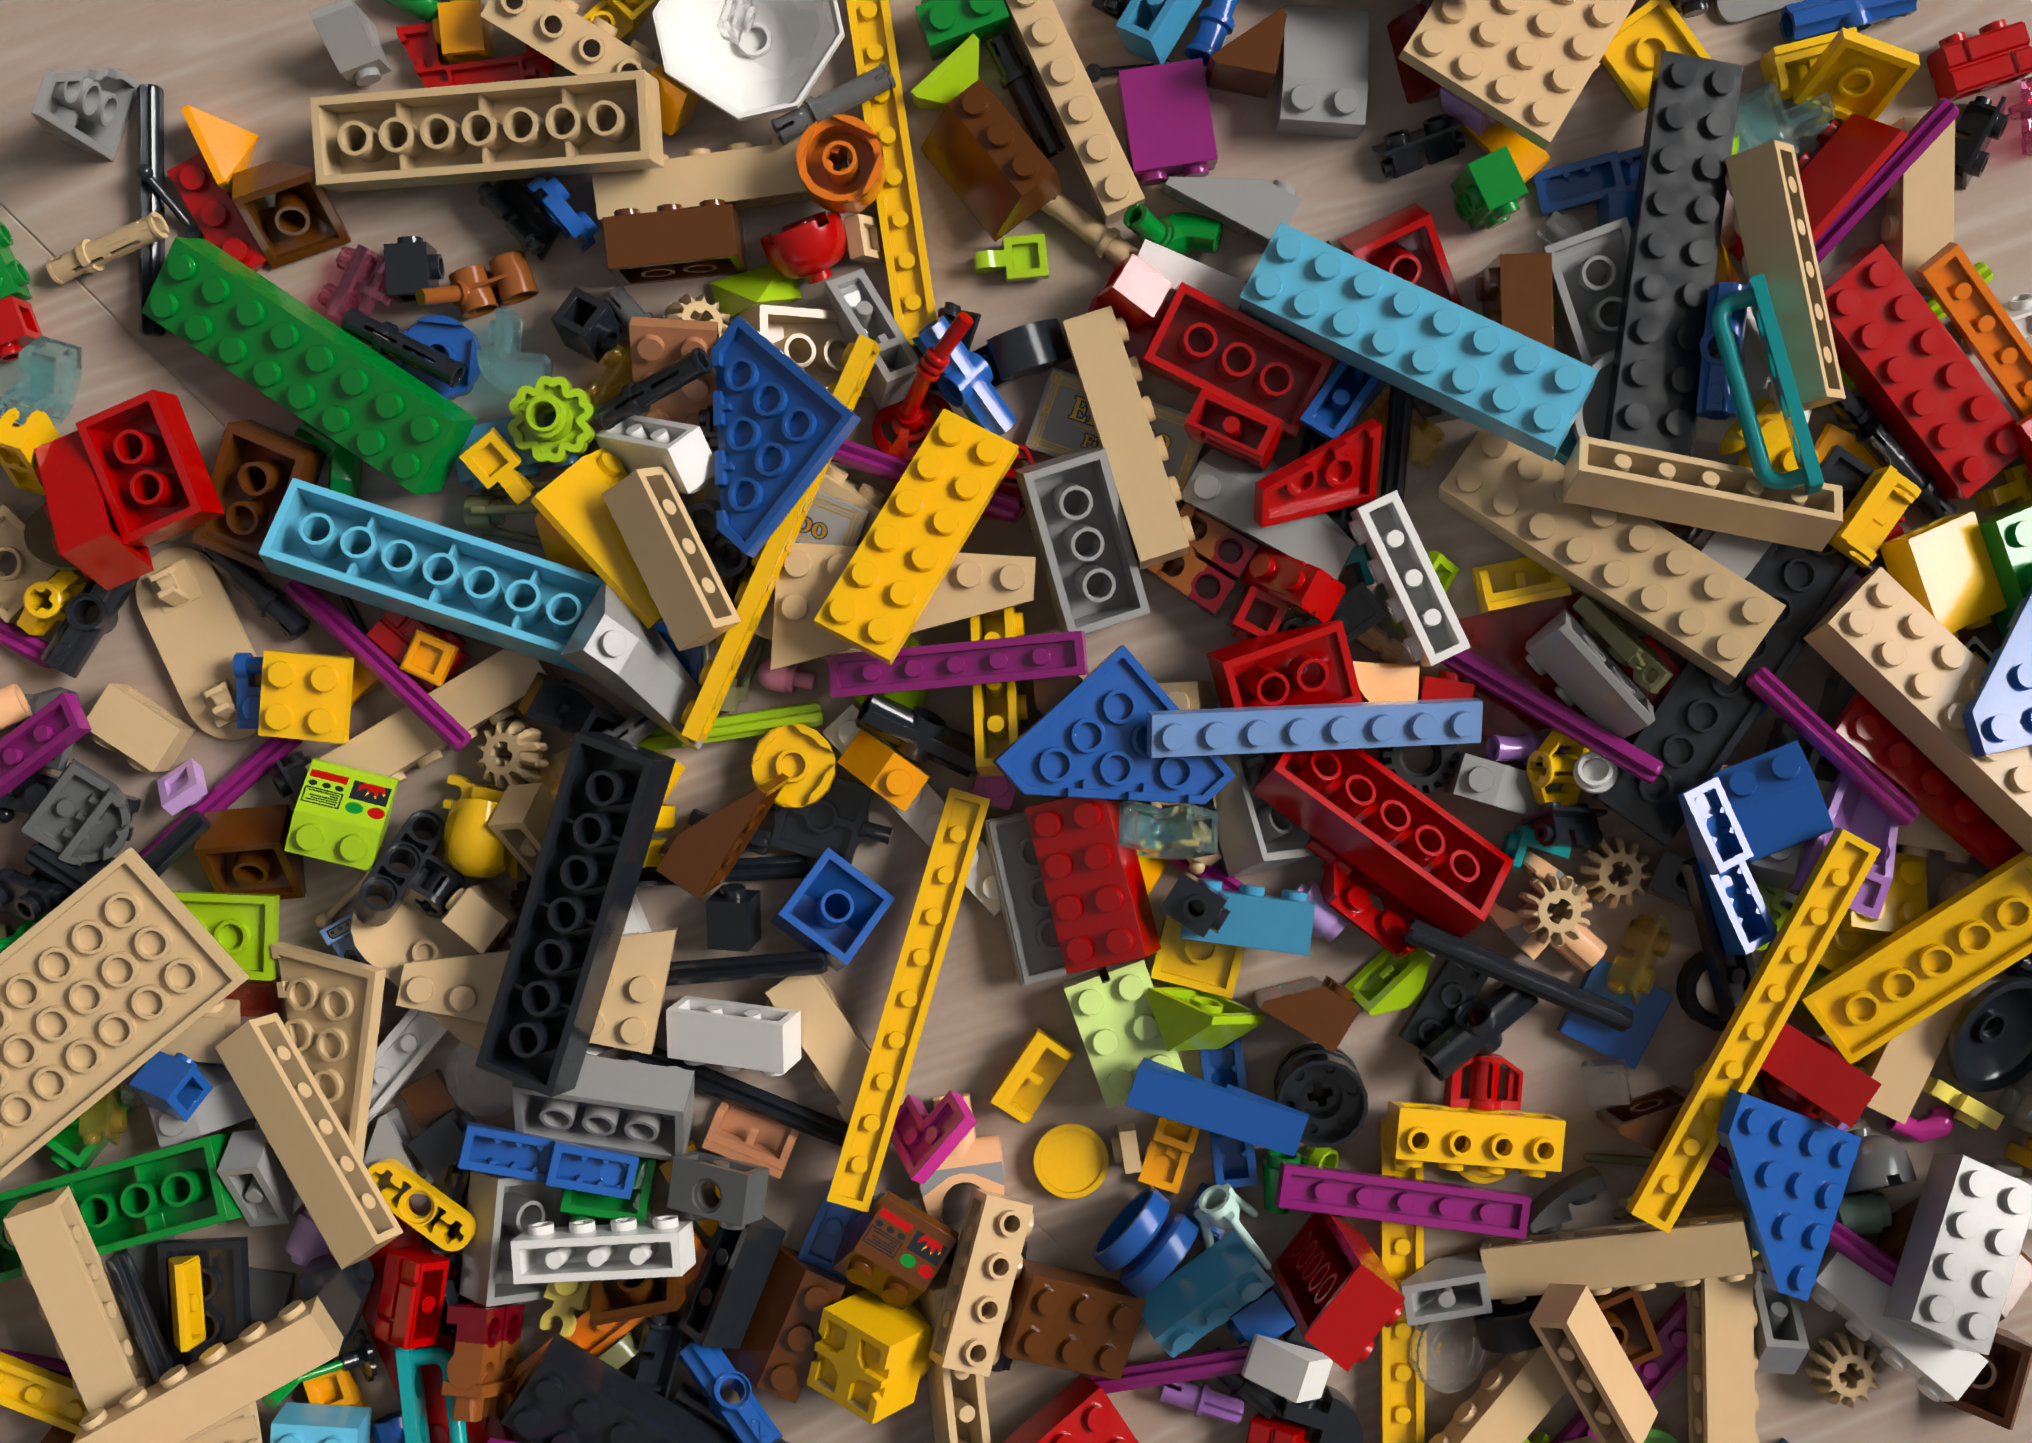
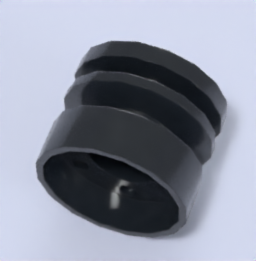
(1344, 1102)

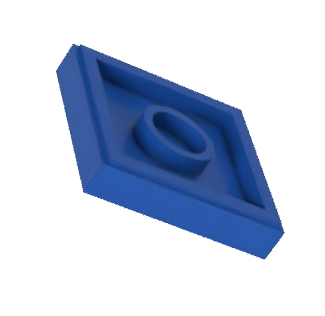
(1607, 1040)

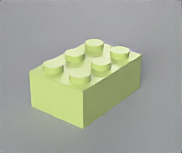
(1118, 1026)

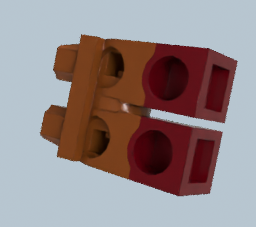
(1217, 546)
(482, 1358)

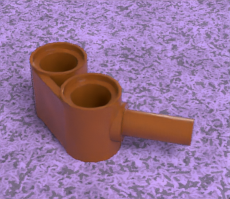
(483, 291)

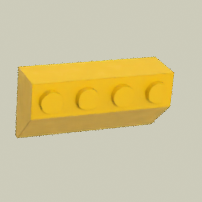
(582, 517)

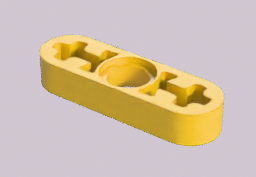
(438, 1200)

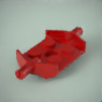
(1349, 892)

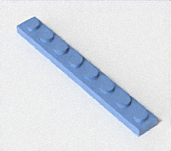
(1313, 727)

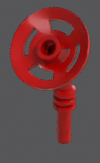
(913, 418)

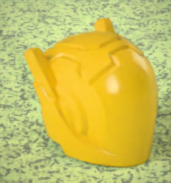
(472, 844)

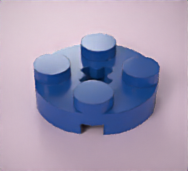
(554, 203)
(458, 344)

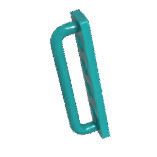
(1808, 471)
(413, 1394)

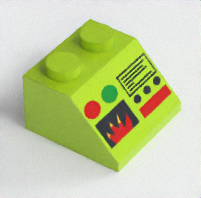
(342, 815)

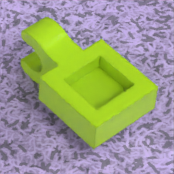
(1021, 258)

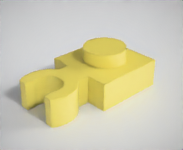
(1968, 1109)
(566, 1298)

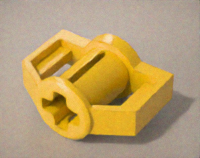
(45, 610)
(1555, 770)

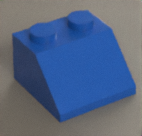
(1776, 800)
(833, 909)

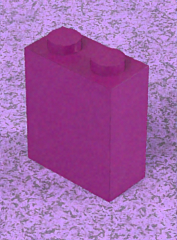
(1167, 121)

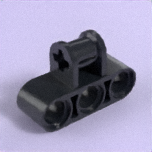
(413, 887)

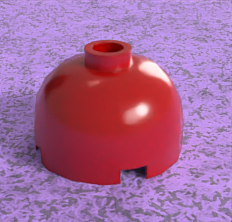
(807, 247)

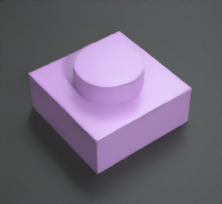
(182, 787)

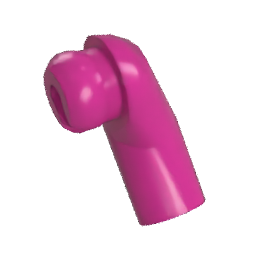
(1935, 1126)

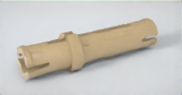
(1089, 229)
(94, 254)

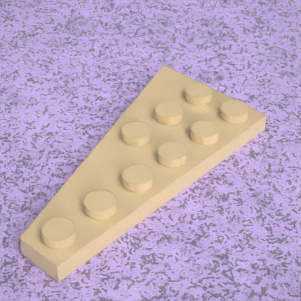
(970, 588)
(628, 1012)

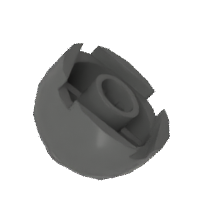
(1879, 1163)

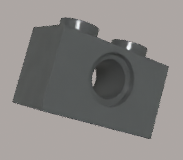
(740, 1188)

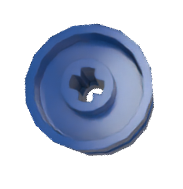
(1145, 1242)

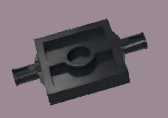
(833, 822)

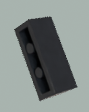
(731, 1283)

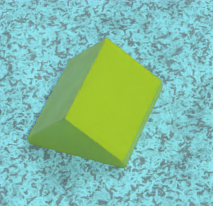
(1199, 1019)

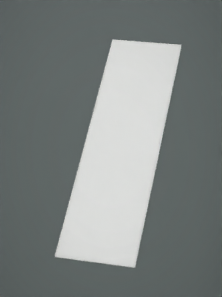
(1180, 269)

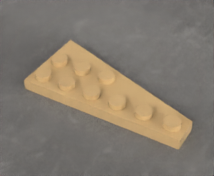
(335, 1025)

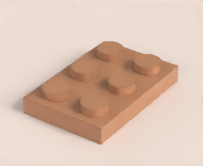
(660, 343)

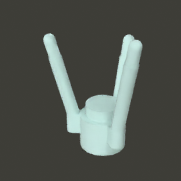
(1221, 1209)

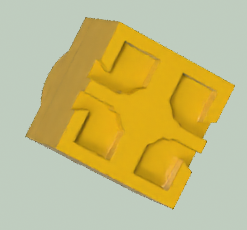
(870, 1355)

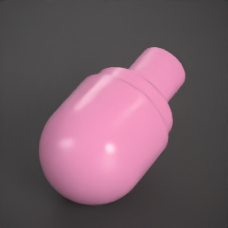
(786, 678)

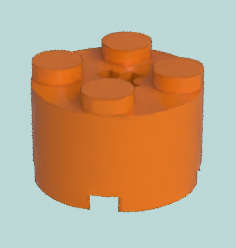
(831, 142)

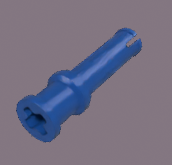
(1214, 25)

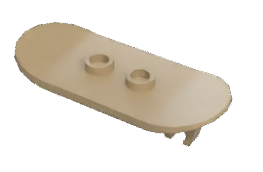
(196, 636)
(415, 937)

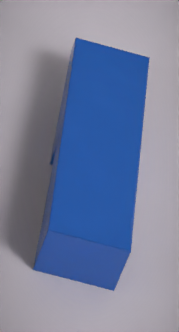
(1587, 180)
(1721, 856)
(1215, 1108)
(1231, 1159)
(546, 1160)

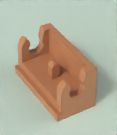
(750, 1138)

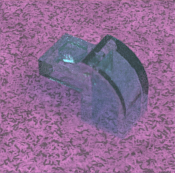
(1764, 116)
(506, 365)
(47, 380)
(1168, 832)

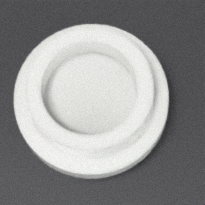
(1594, 773)

